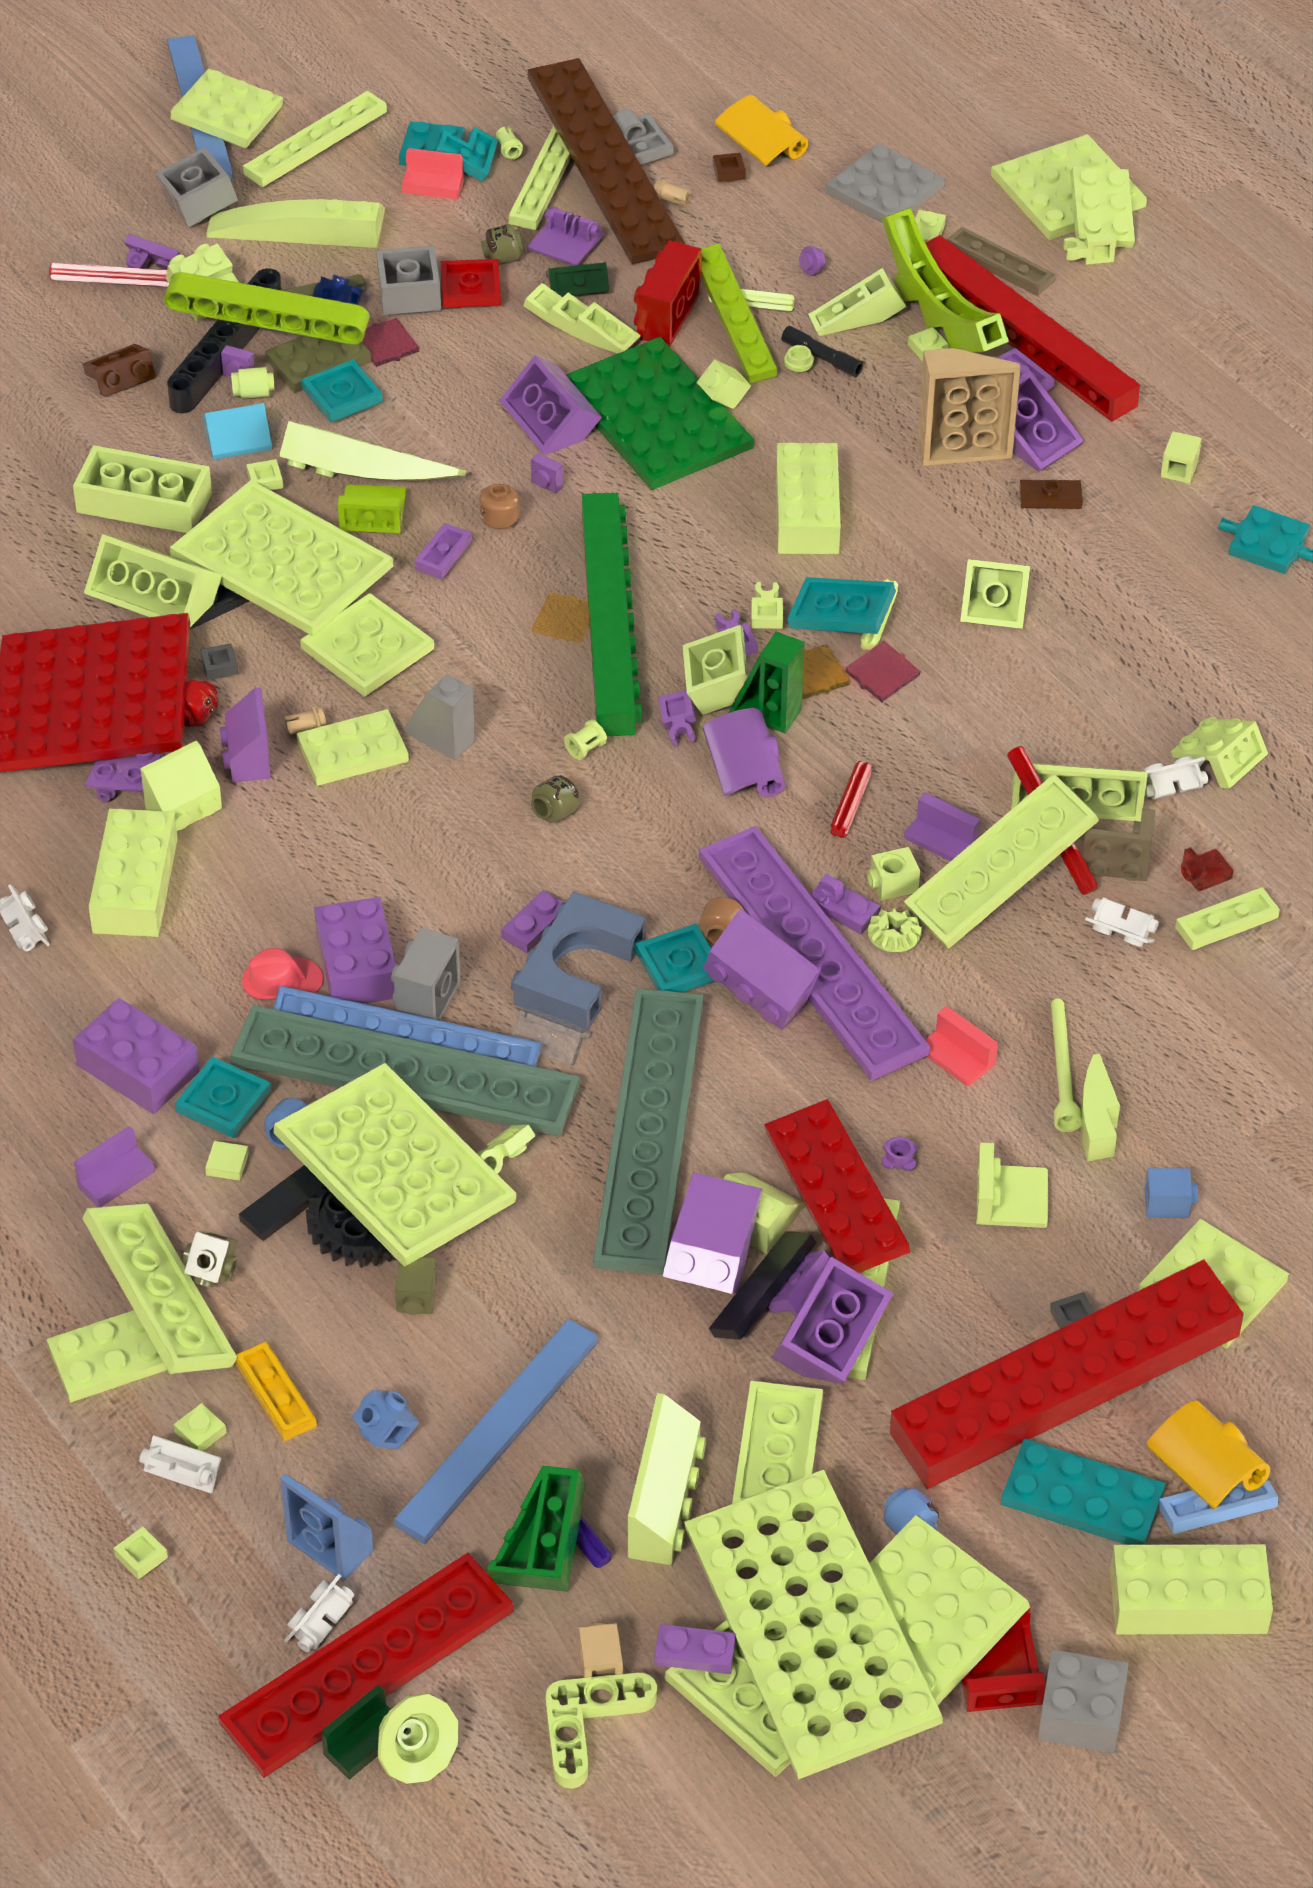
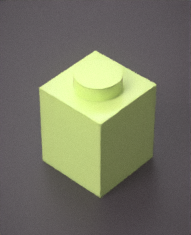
(724, 384)
(1181, 457)

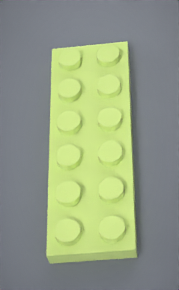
(1001, 861)
(159, 1289)

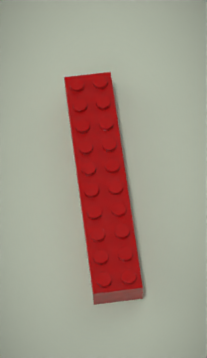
(1065, 1373)

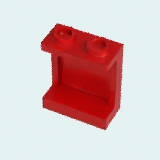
(1007, 1673)

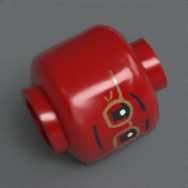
(199, 702)

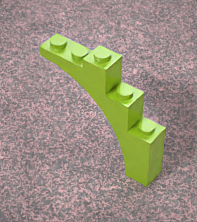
(940, 303)

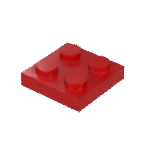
(470, 283)

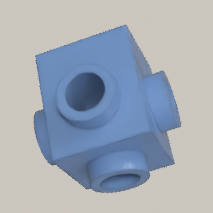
(385, 1419)

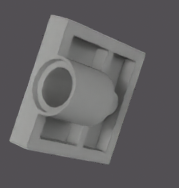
(643, 136)

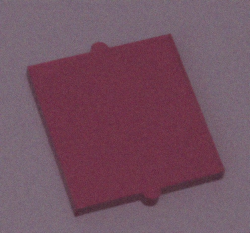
(389, 342)
(882, 671)

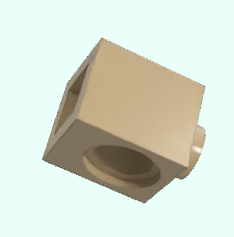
(600, 1650)

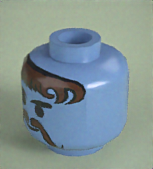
(907, 1503)

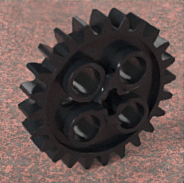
(341, 1231)

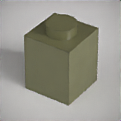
(416, 1287)

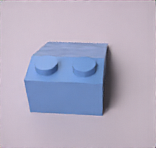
(323, 1529)

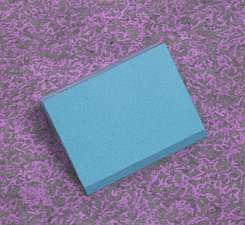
(237, 431)

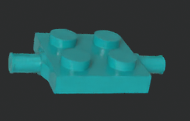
(1268, 539)

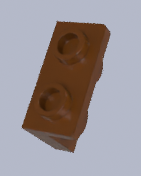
(120, 369)

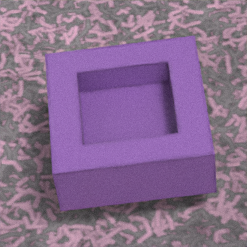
(235, 359)
(546, 473)

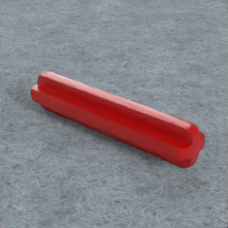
(851, 799)

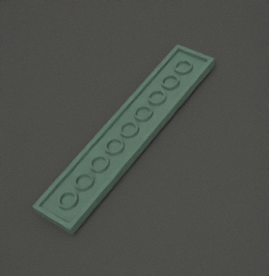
(439, 1075)
(649, 1132)

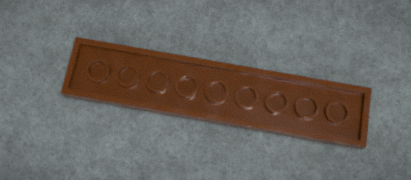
(604, 159)

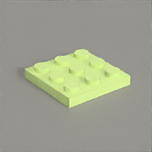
(226, 108)
(367, 644)
(1244, 1273)

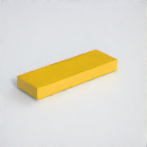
(275, 1391)

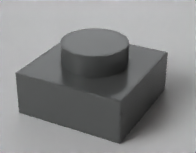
(219, 661)
(1070, 1309)

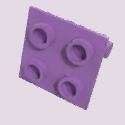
(566, 237)
(119, 775)

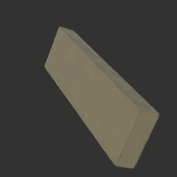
(1003, 262)

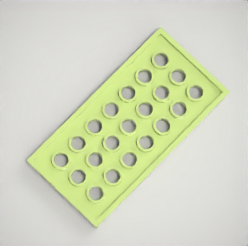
(763, 1656)

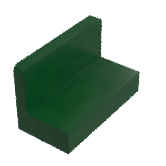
(579, 279)
(353, 1737)

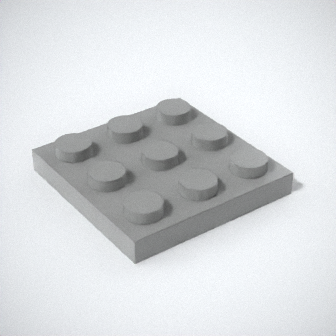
(884, 183)

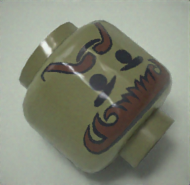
(503, 244)
(555, 799)

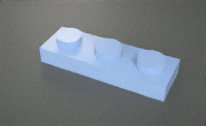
(1189, 1511)

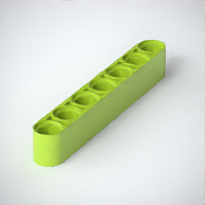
(266, 308)

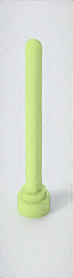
(1067, 1113)

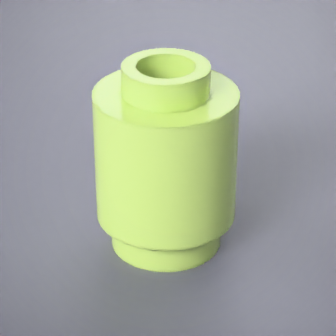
(252, 382)

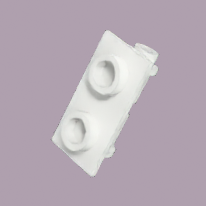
(1183, 771)
(1109, 919)
(30, 927)
(181, 1464)
(328, 1602)

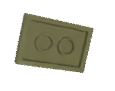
(310, 356)

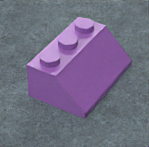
(549, 406)
(761, 970)
(833, 1324)

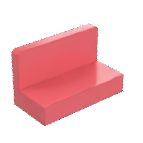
(433, 173)
(961, 1047)

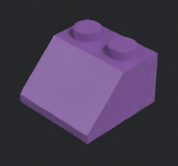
(246, 739)

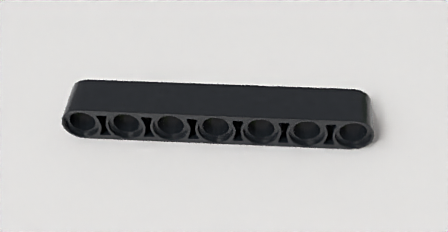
(204, 363)

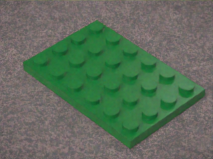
(659, 413)

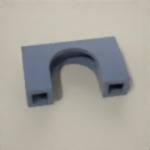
(578, 925)

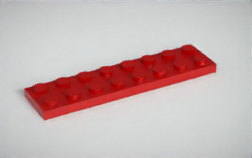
(381, 1650)

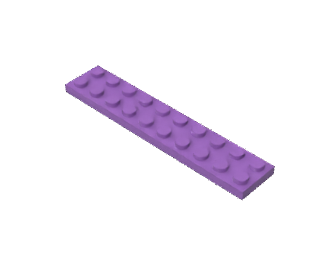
(845, 990)

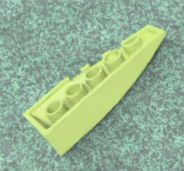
(303, 222)
(356, 457)

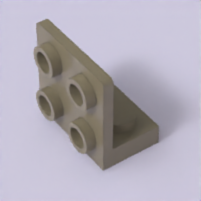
(1121, 852)

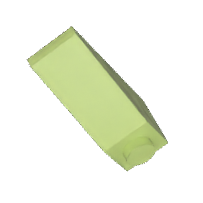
(859, 306)

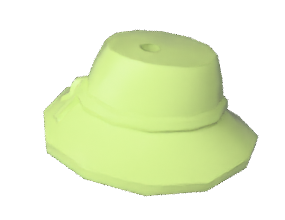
(427, 1743)

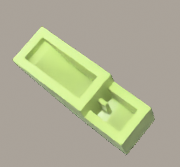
(1098, 1112)

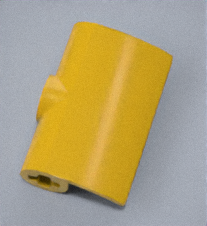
(761, 130)
(1207, 1453)

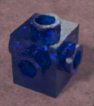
(337, 290)

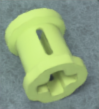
(585, 739)

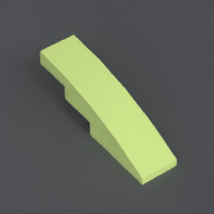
(586, 323)

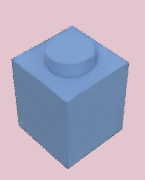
(1169, 1193)

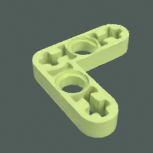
(574, 1713)

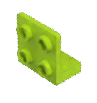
(371, 508)

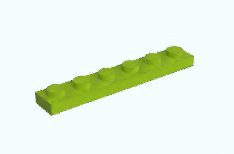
(736, 315)

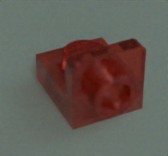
(1205, 869)

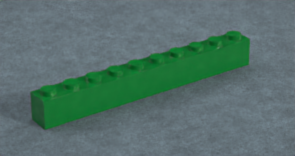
(609, 614)

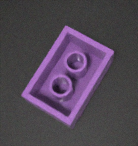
(356, 950)
(136, 1055)

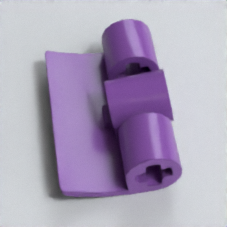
(744, 752)

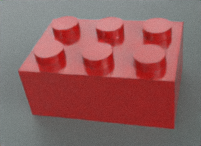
(668, 292)

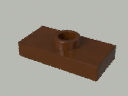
(1051, 494)

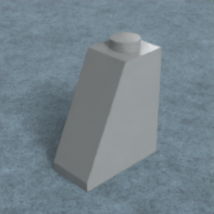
(445, 718)

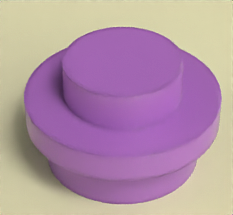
(811, 260)

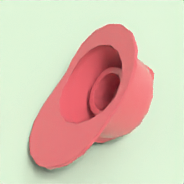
(277, 968)

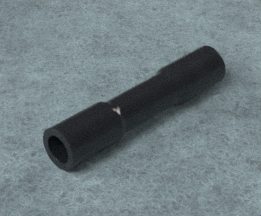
(837, 358)

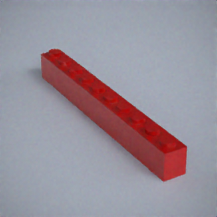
(1040, 336)

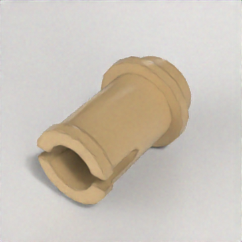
(672, 193)
(305, 720)

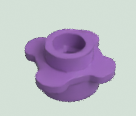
(903, 1147)

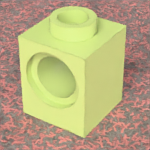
(894, 873)

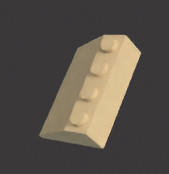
(966, 407)

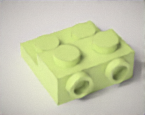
(206, 262)

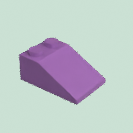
(1040, 426)
(713, 1233)

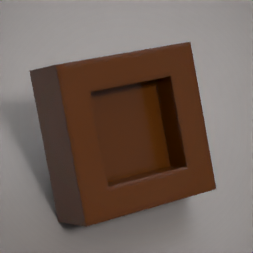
(729, 167)

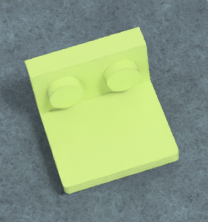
(1228, 744)
(1010, 1192)

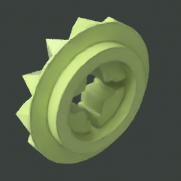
(890, 939)

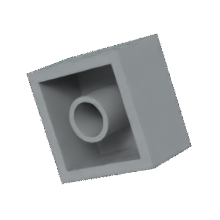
(196, 187)
(408, 280)
(427, 975)
(1083, 1701)

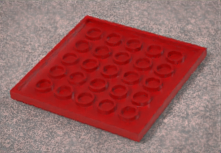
(93, 692)

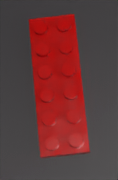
(837, 1187)

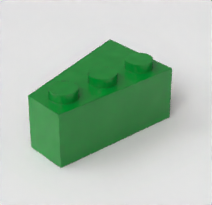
(775, 683)
(544, 1535)

